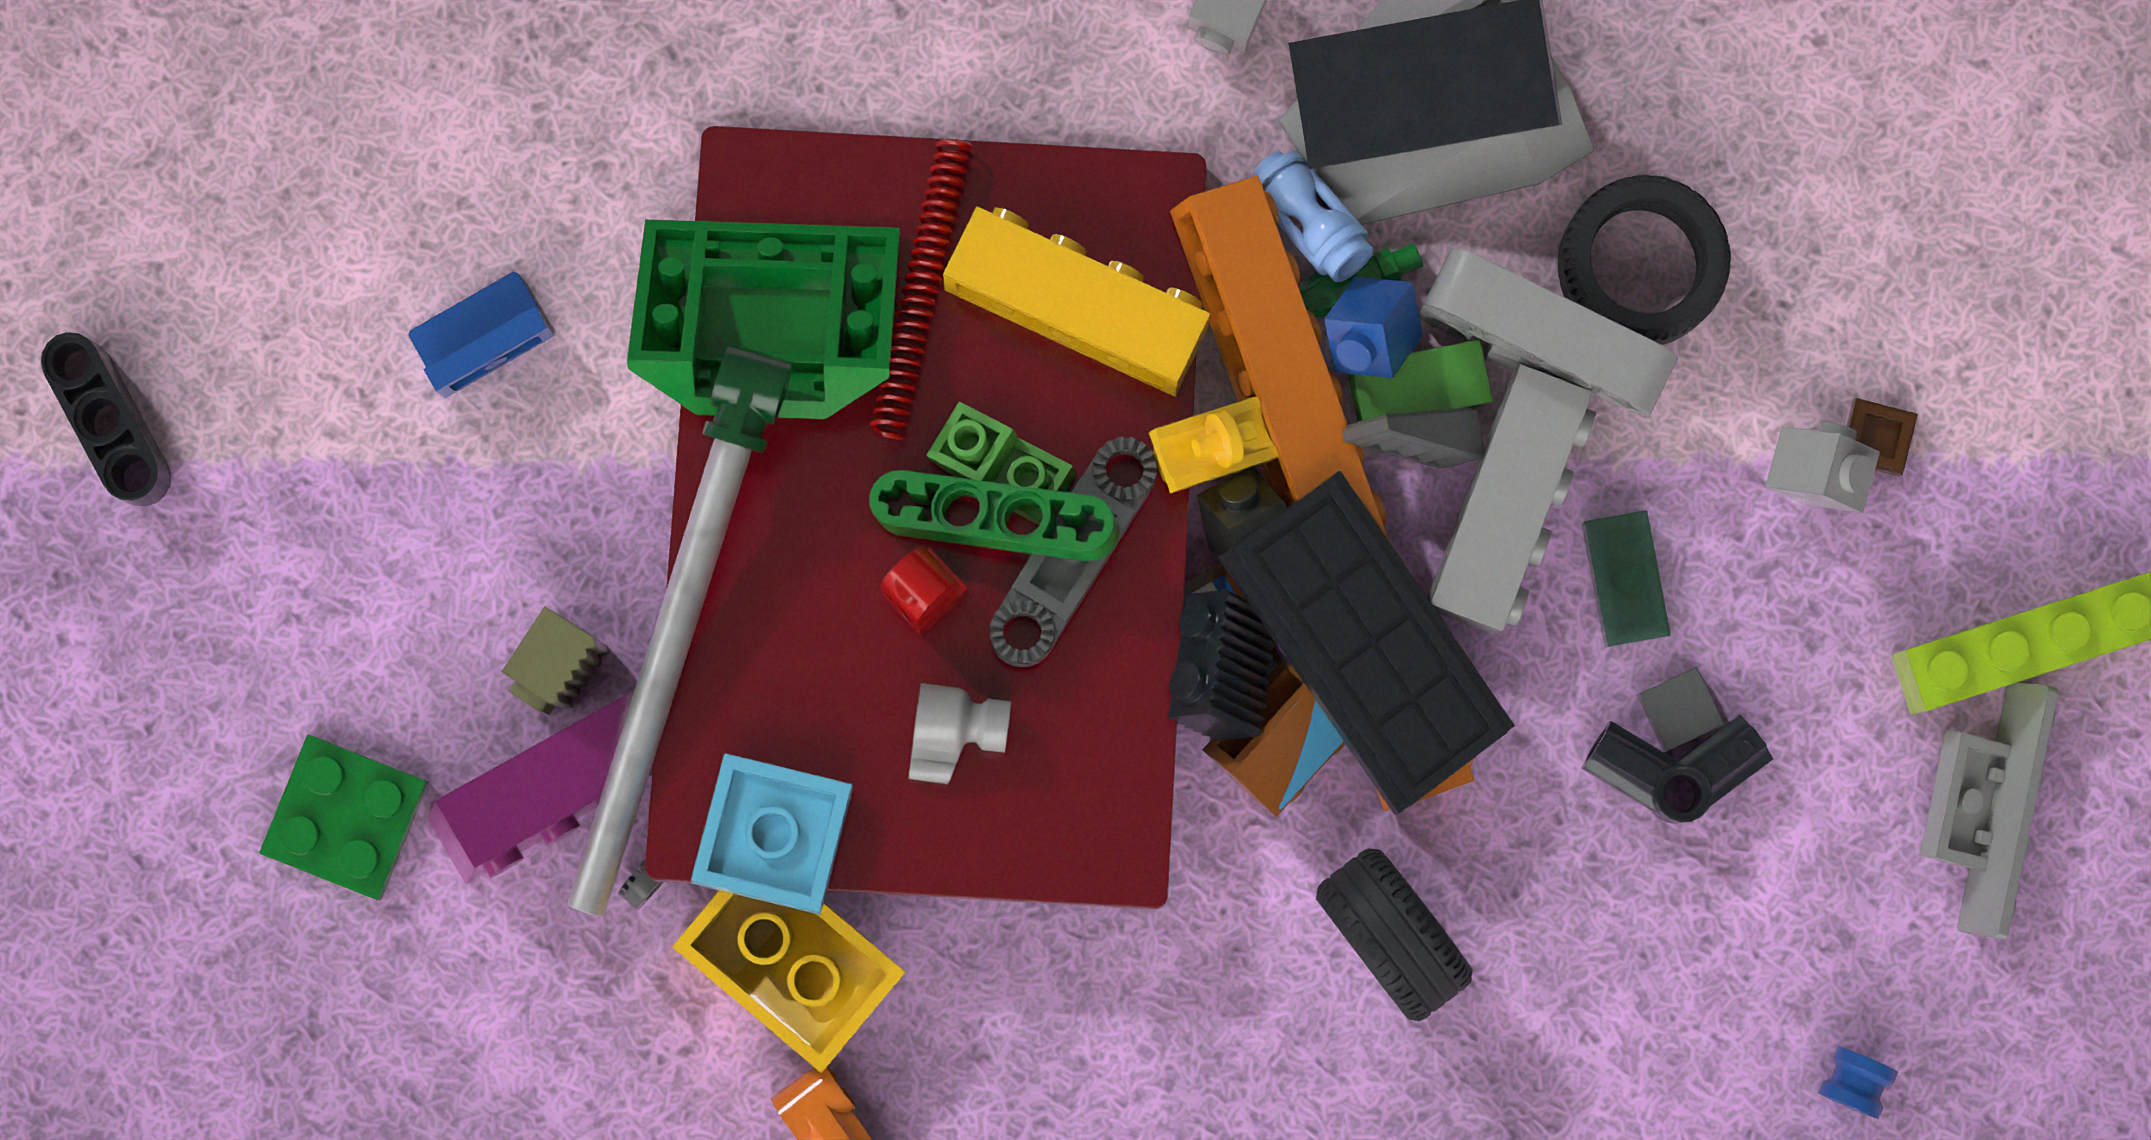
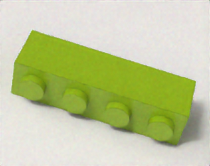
(2025, 644)

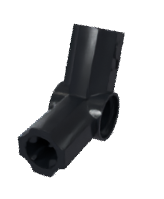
(1710, 767)

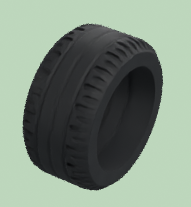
(1681, 206)
(1394, 934)

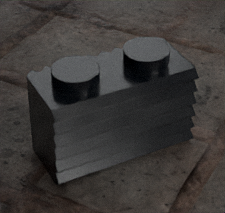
(1221, 667)

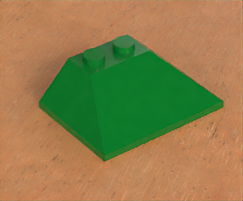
(774, 288)

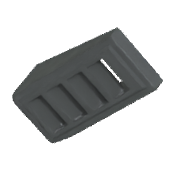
(1423, 437)

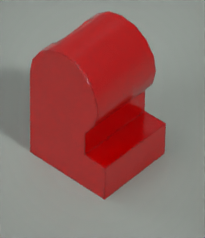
(922, 589)

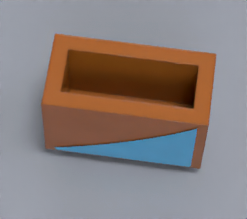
(1288, 751)

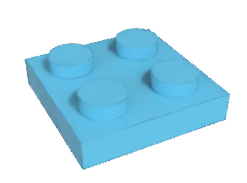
(772, 834)

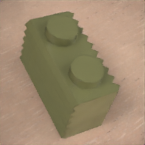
(553, 662)

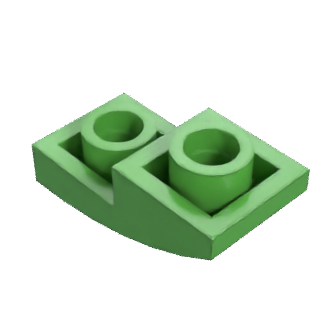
(1426, 382)
(989, 451)

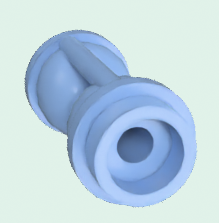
(1330, 238)

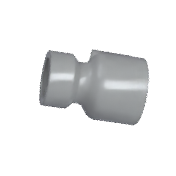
(946, 723)

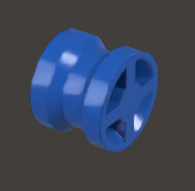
(1858, 1082)

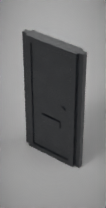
(1366, 642)

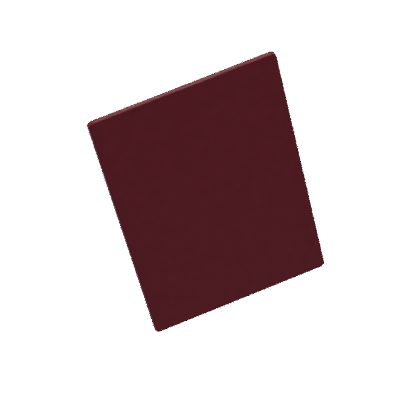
(806, 654)

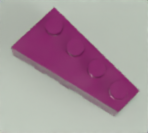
(530, 795)

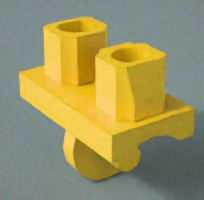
(1212, 445)

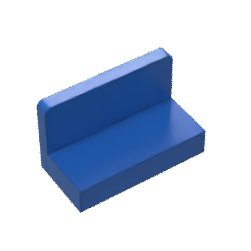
(480, 334)

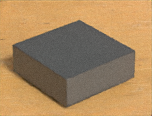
(1680, 709)

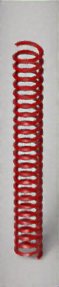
(932, 264)

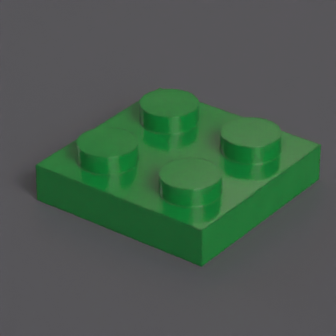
(343, 817)

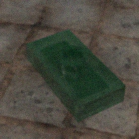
(1626, 579)

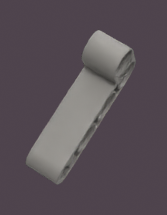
(1547, 331)

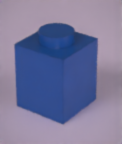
(1373, 327)

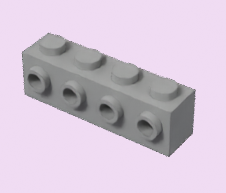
(1510, 499)

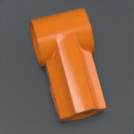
(819, 1108)

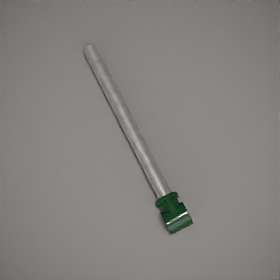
(747, 397)

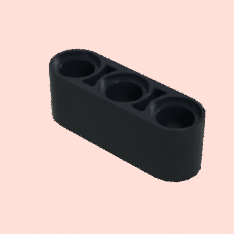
(82, 401)

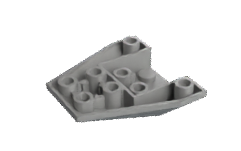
(1450, 173)

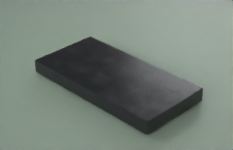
(1425, 83)

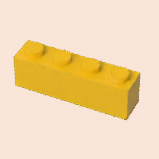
(1077, 299)

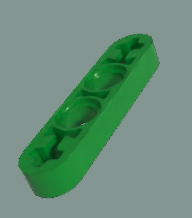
(996, 506)

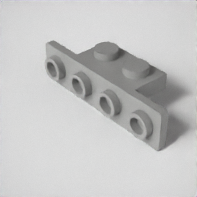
(1987, 806)

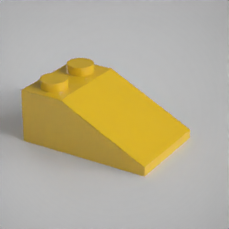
(791, 969)

